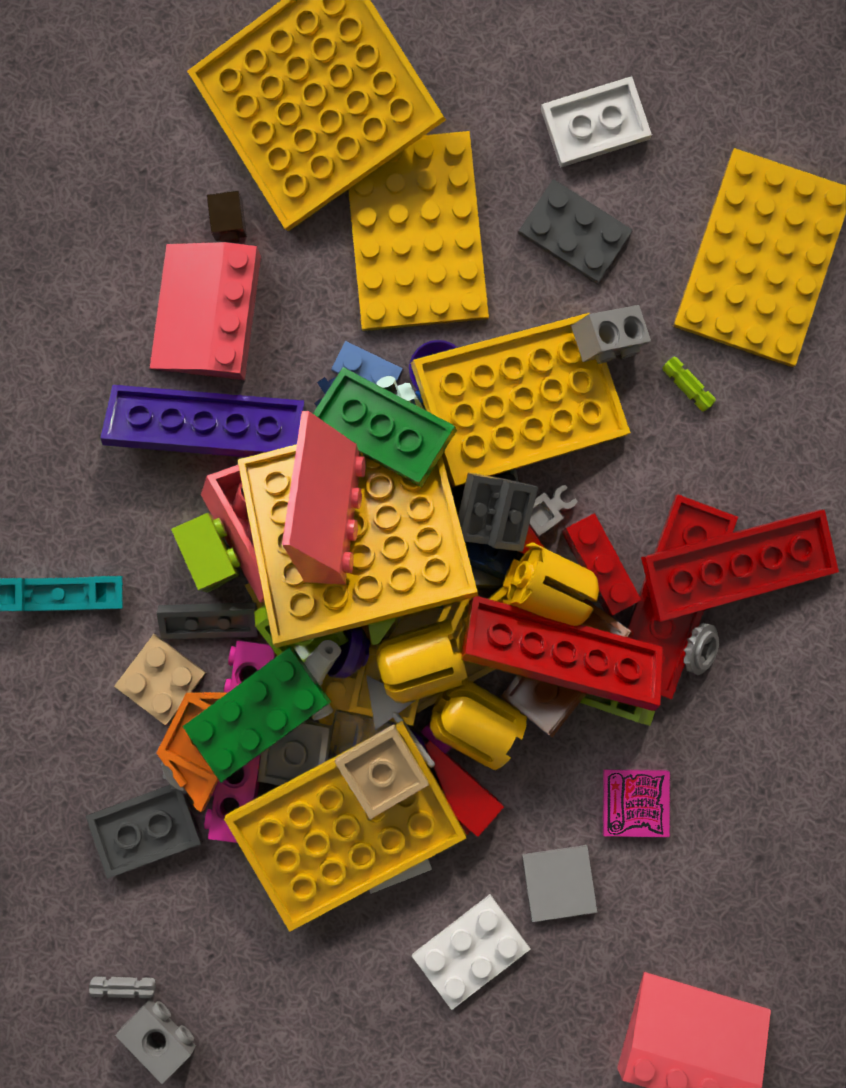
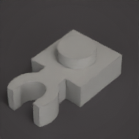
(546, 511)

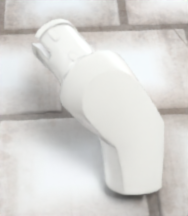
(319, 664)

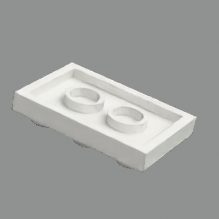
(596, 121)
(470, 952)

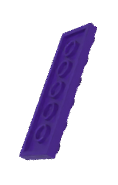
(199, 421)

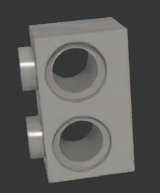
(610, 334)

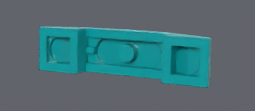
(61, 593)

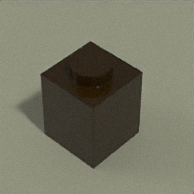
(226, 216)

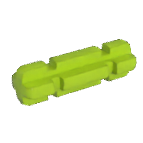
(689, 384)

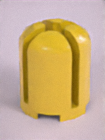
(551, 586)
(421, 662)
(477, 724)

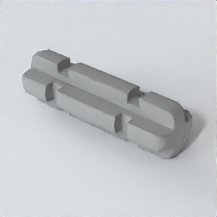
(122, 987)

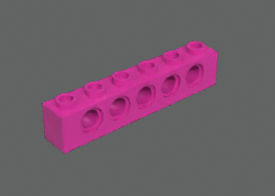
(244, 791)

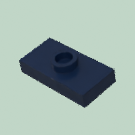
(490, 559)

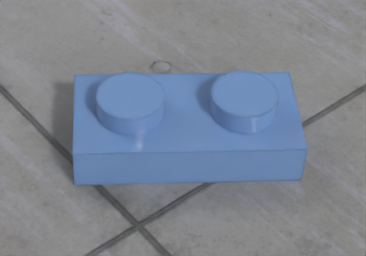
(364, 364)

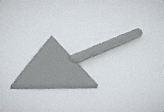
(385, 709)

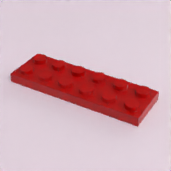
(685, 524)
(739, 565)
(563, 653)

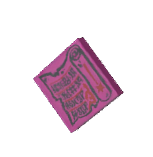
(636, 803)

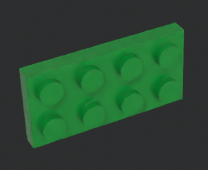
(385, 426)
(256, 714)

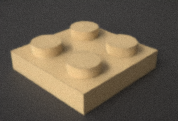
(160, 679)
(381, 771)

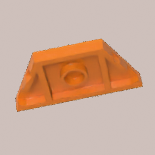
(182, 755)

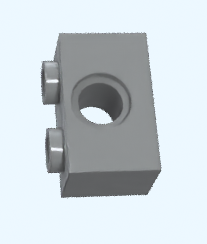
(158, 1058)

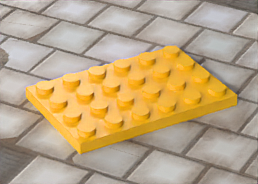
(419, 237)
(763, 258)
(519, 400)
(322, 849)

